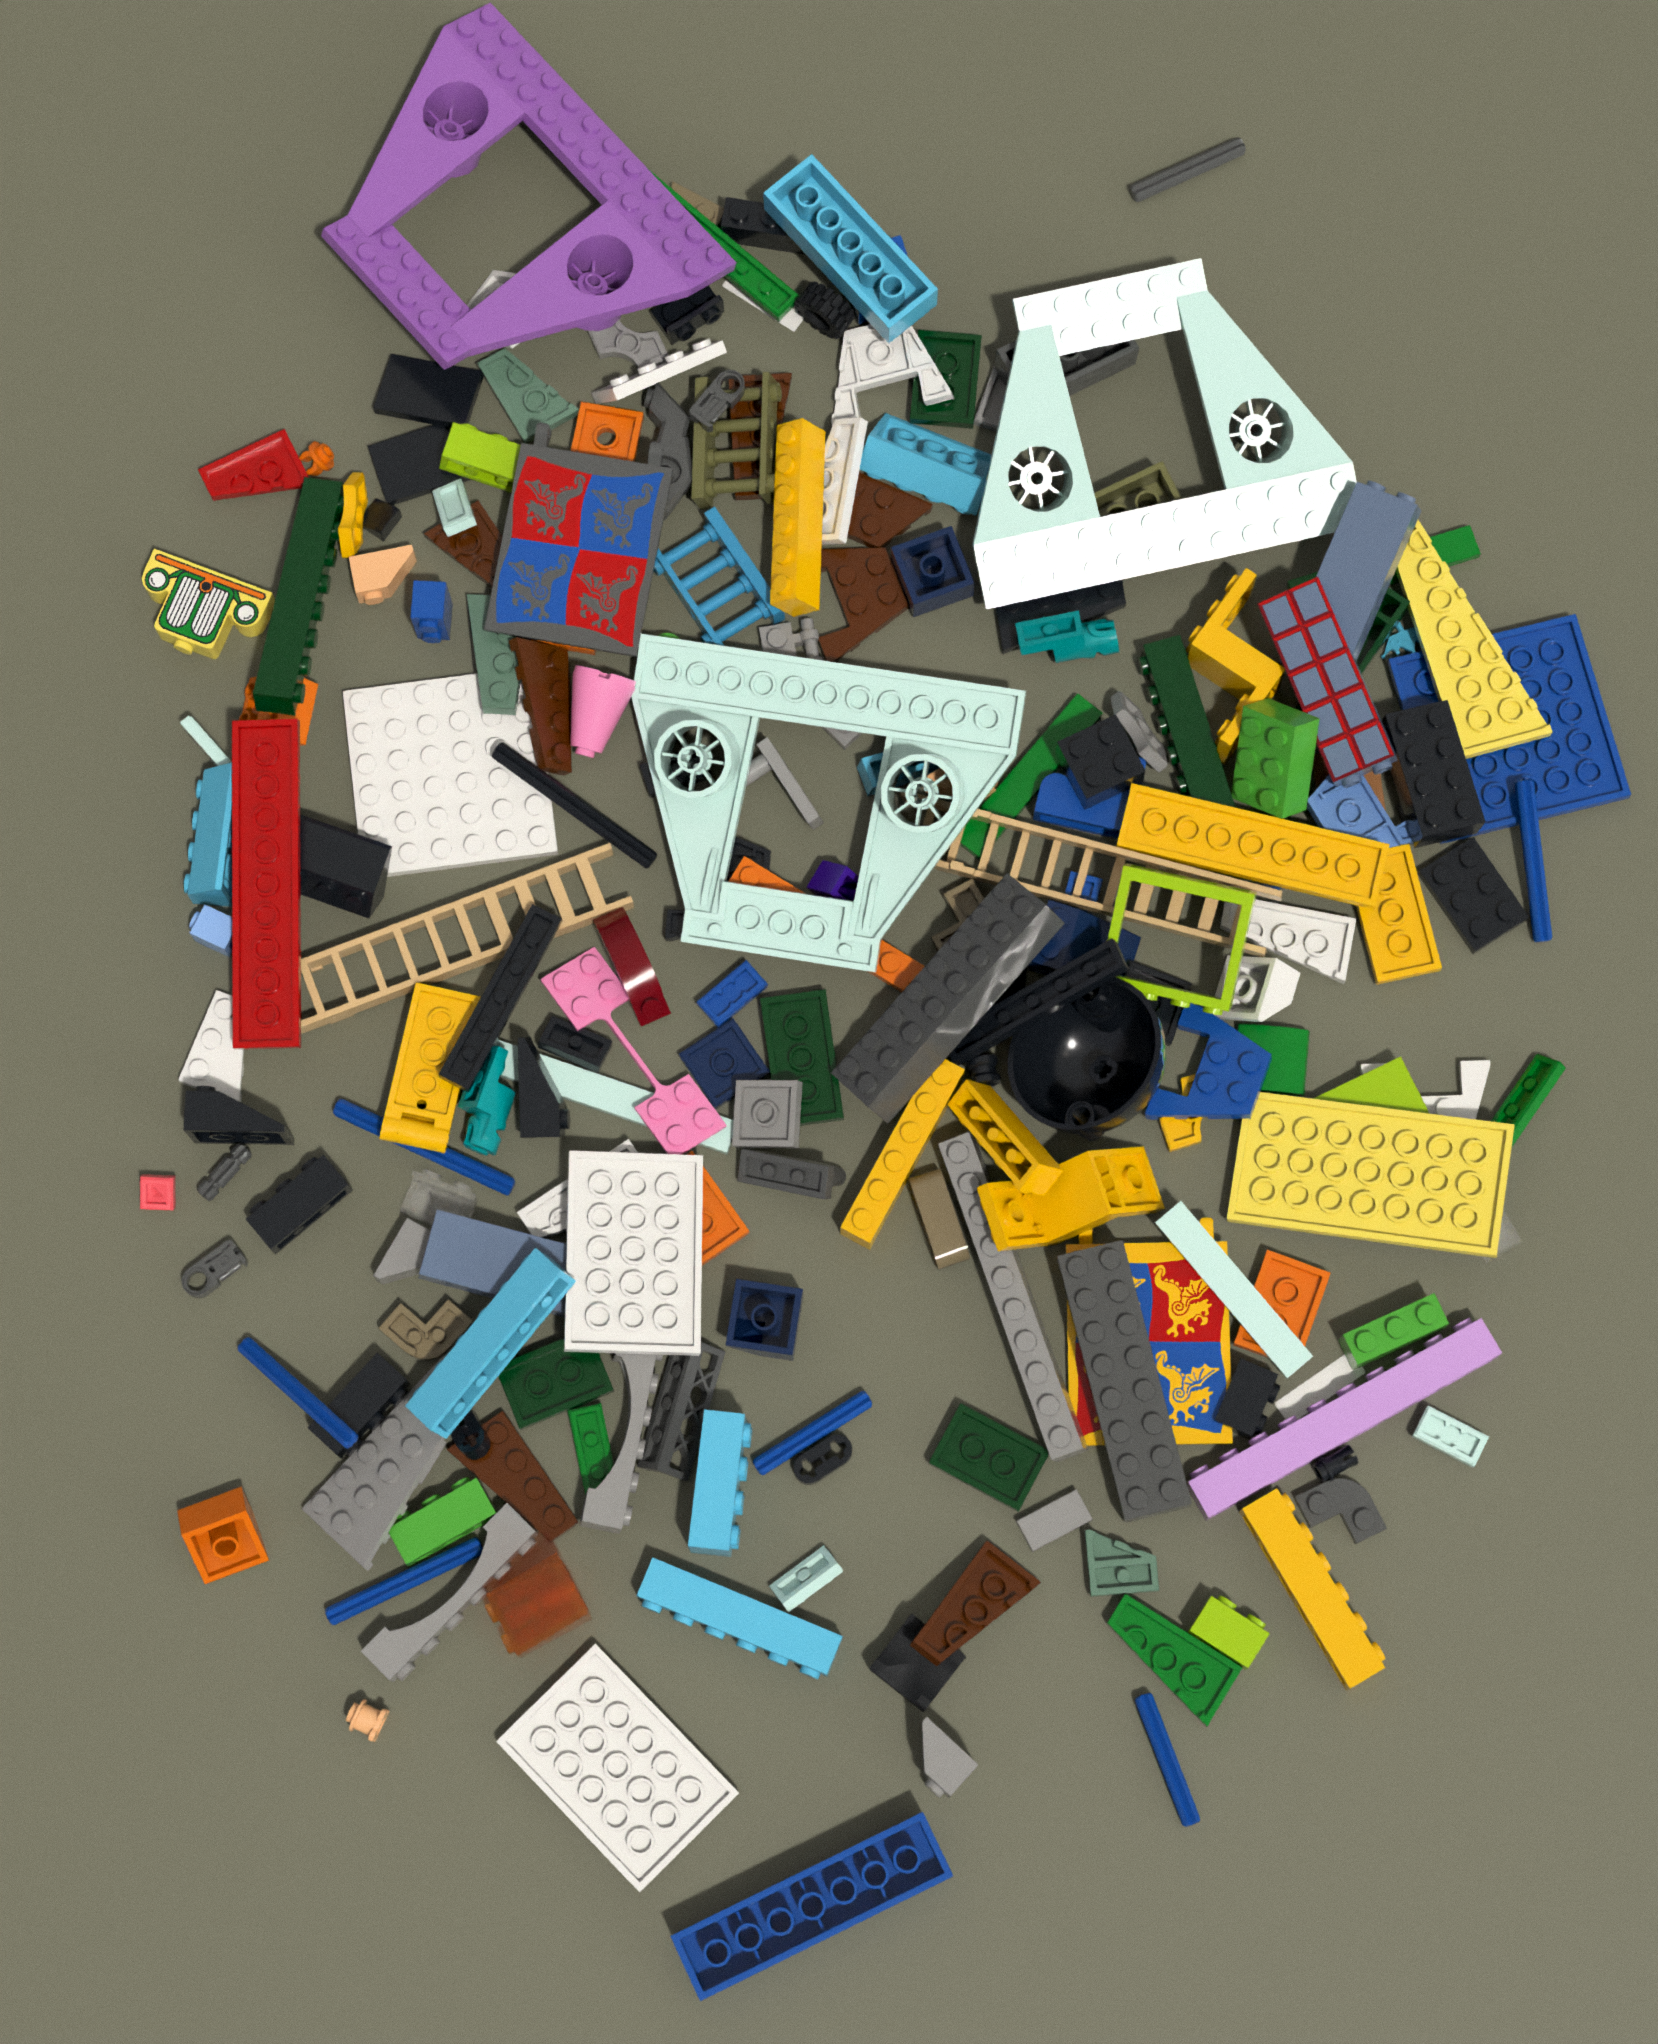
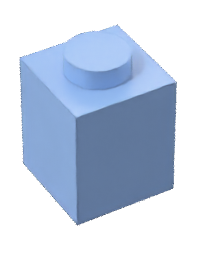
(212, 930)

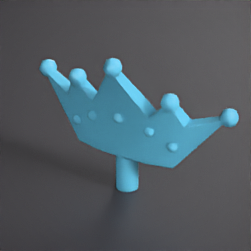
(1403, 639)

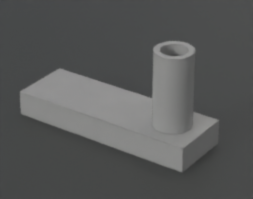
(771, 759)

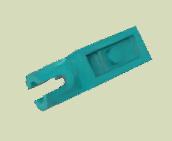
(1067, 636)
(488, 1104)

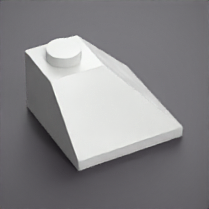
(1261, 990)

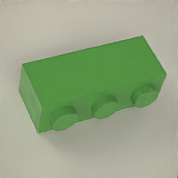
(1393, 1331)
(442, 1521)

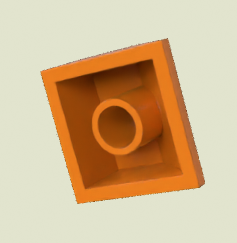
(222, 1535)

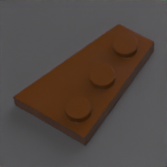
(473, 548)

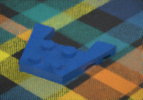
(1226, 1077)

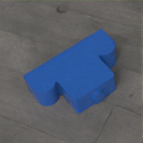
(1060, 806)

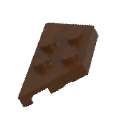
(882, 512)

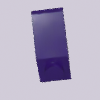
(834, 881)

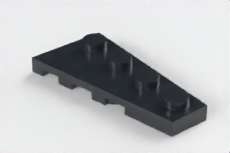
(1090, 601)

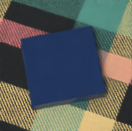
(722, 1060)

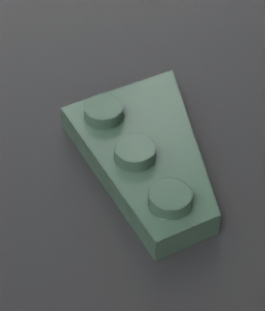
(524, 395)

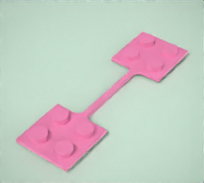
(677, 1112)

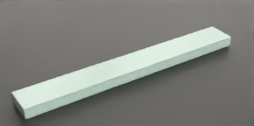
(603, 1093)

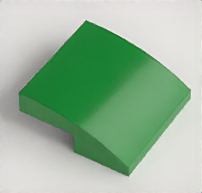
(1289, 1056)

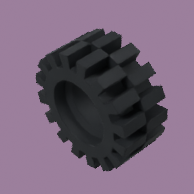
(824, 310)

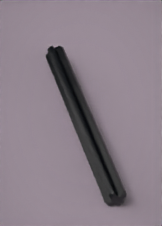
(574, 805)

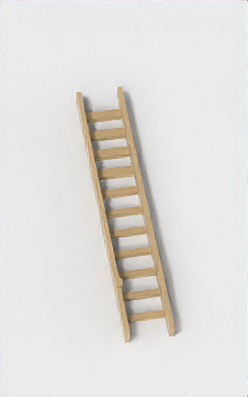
(1145, 893)
(459, 907)

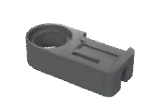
(716, 401)
(216, 1267)

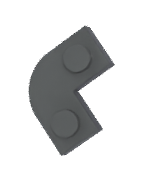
(1342, 1498)

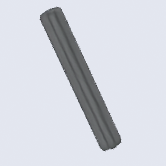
(1187, 169)

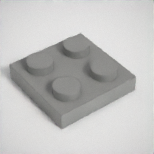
(767, 1114)

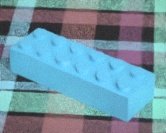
(850, 248)

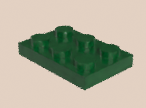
(958, 362)
(552, 1382)
(989, 1457)

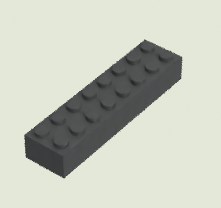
(947, 998)
(1124, 1381)

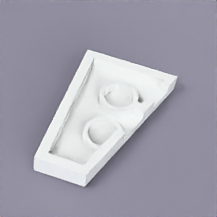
(212, 1055)

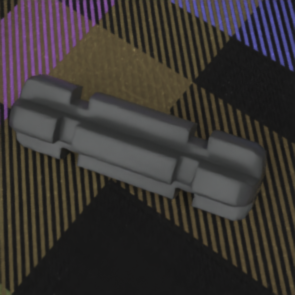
(224, 1172)

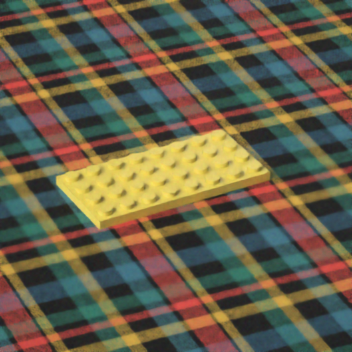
(1372, 1174)

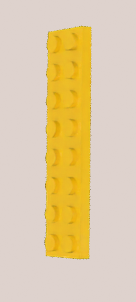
(1253, 846)

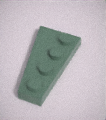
(494, 662)

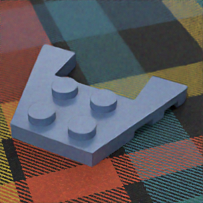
(1355, 813)

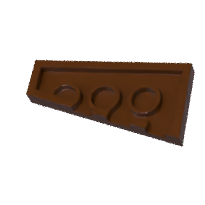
(752, 439)
(547, 701)
(519, 1479)
(976, 1599)

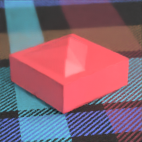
(157, 1192)

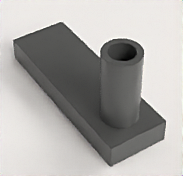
(789, 1173)

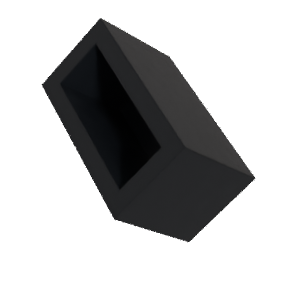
(1246, 1399)

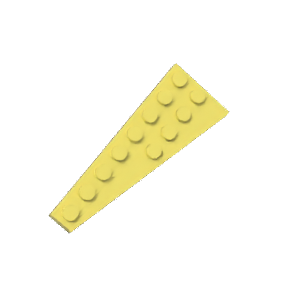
(1464, 657)

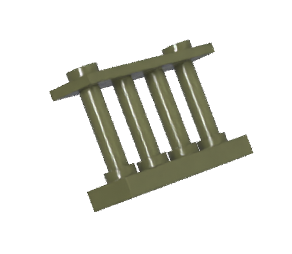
(707, 457)

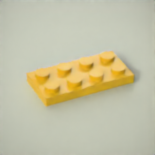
(1399, 927)

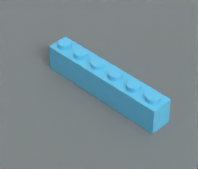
(490, 1343)
(739, 1617)

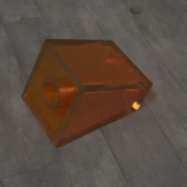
(537, 1606)

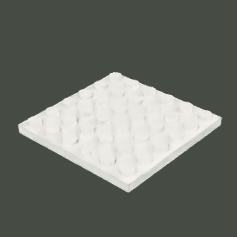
(431, 779)

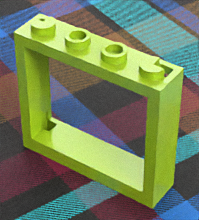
(1194, 886)

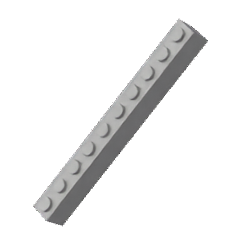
(1015, 1306)

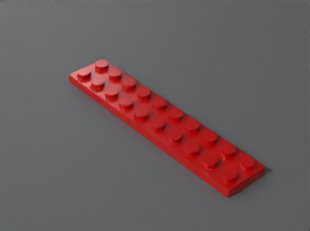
(266, 884)

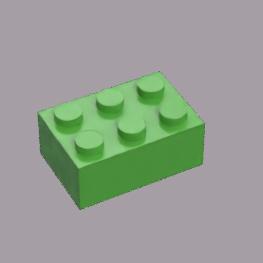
(1275, 758)

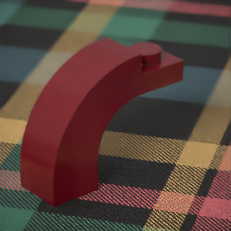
(632, 966)

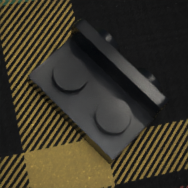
(683, 316)

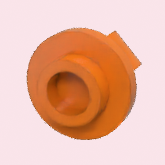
(321, 456)

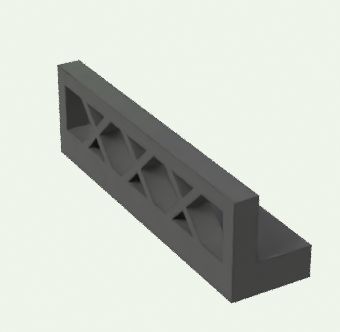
(674, 1406)

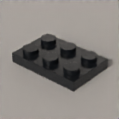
(1473, 895)

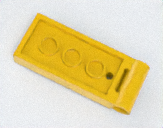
(428, 1038)

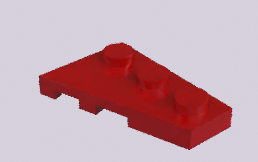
(255, 469)

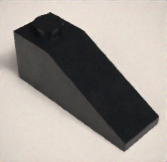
(539, 1098)

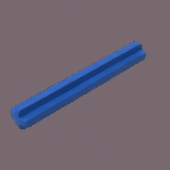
(812, 1432)
(1167, 1759)

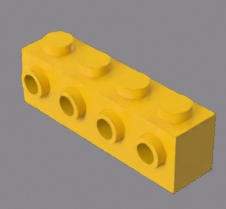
(1005, 1138)

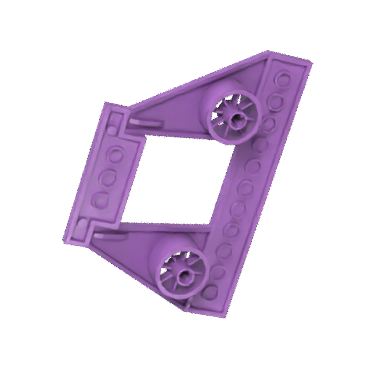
(483, 85)

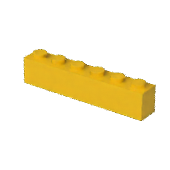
(797, 517)
(901, 1155)
(1312, 1589)

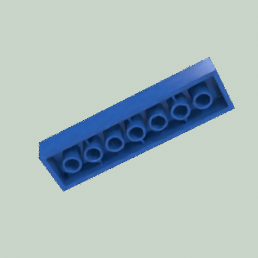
(811, 1906)

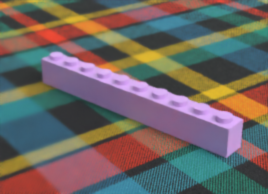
(1343, 1418)

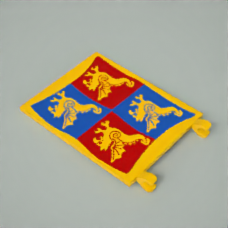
(1187, 1339)

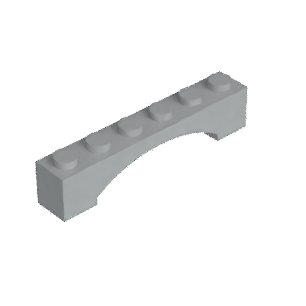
(607, 1504)
(398, 1649)

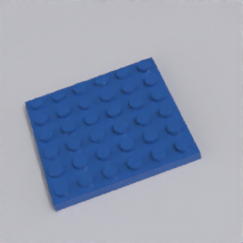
(1571, 767)

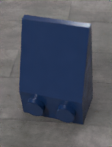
(1076, 937)

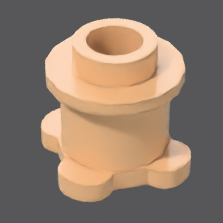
(366, 1719)

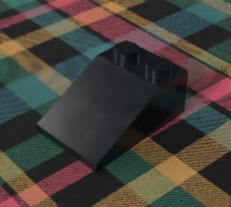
(219, 1119)

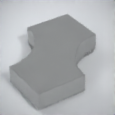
(629, 345)
(1133, 721)

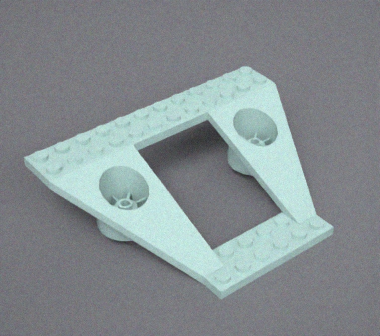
(1068, 544)
(726, 689)

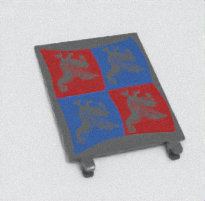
(579, 547)

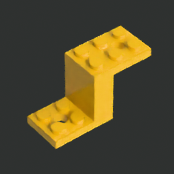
(1232, 661)
(1086, 1195)

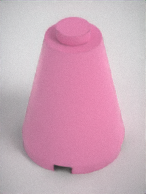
(596, 708)

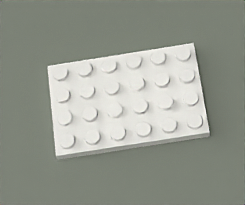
(634, 1253)
(617, 1767)

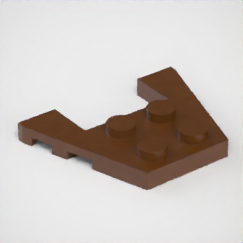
(867, 595)

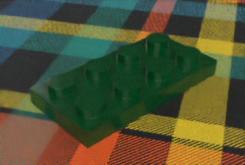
(803, 1050)

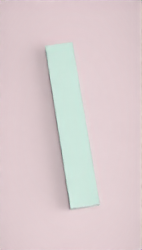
(1233, 1289)

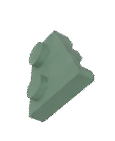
(1118, 1568)

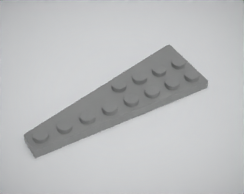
(376, 1482)

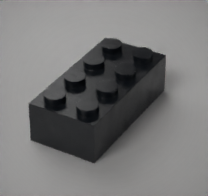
(1432, 774)

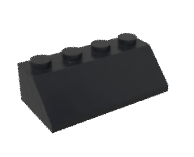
(342, 867)

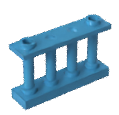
(731, 555)

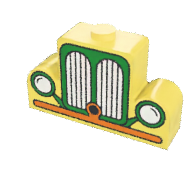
(202, 605)

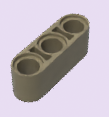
(938, 1219)

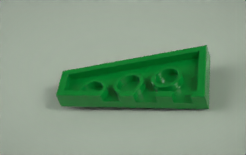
(1181, 1661)

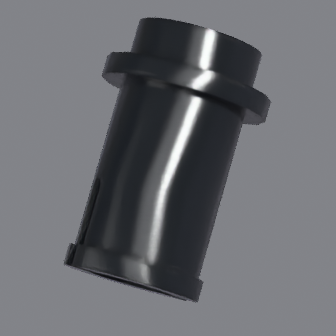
(1333, 1464)

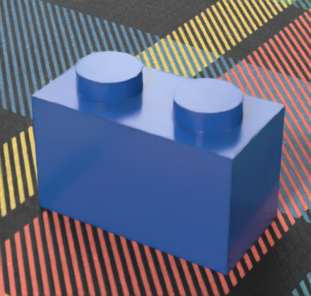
(431, 611)

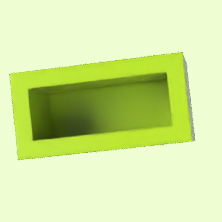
(1229, 1631)

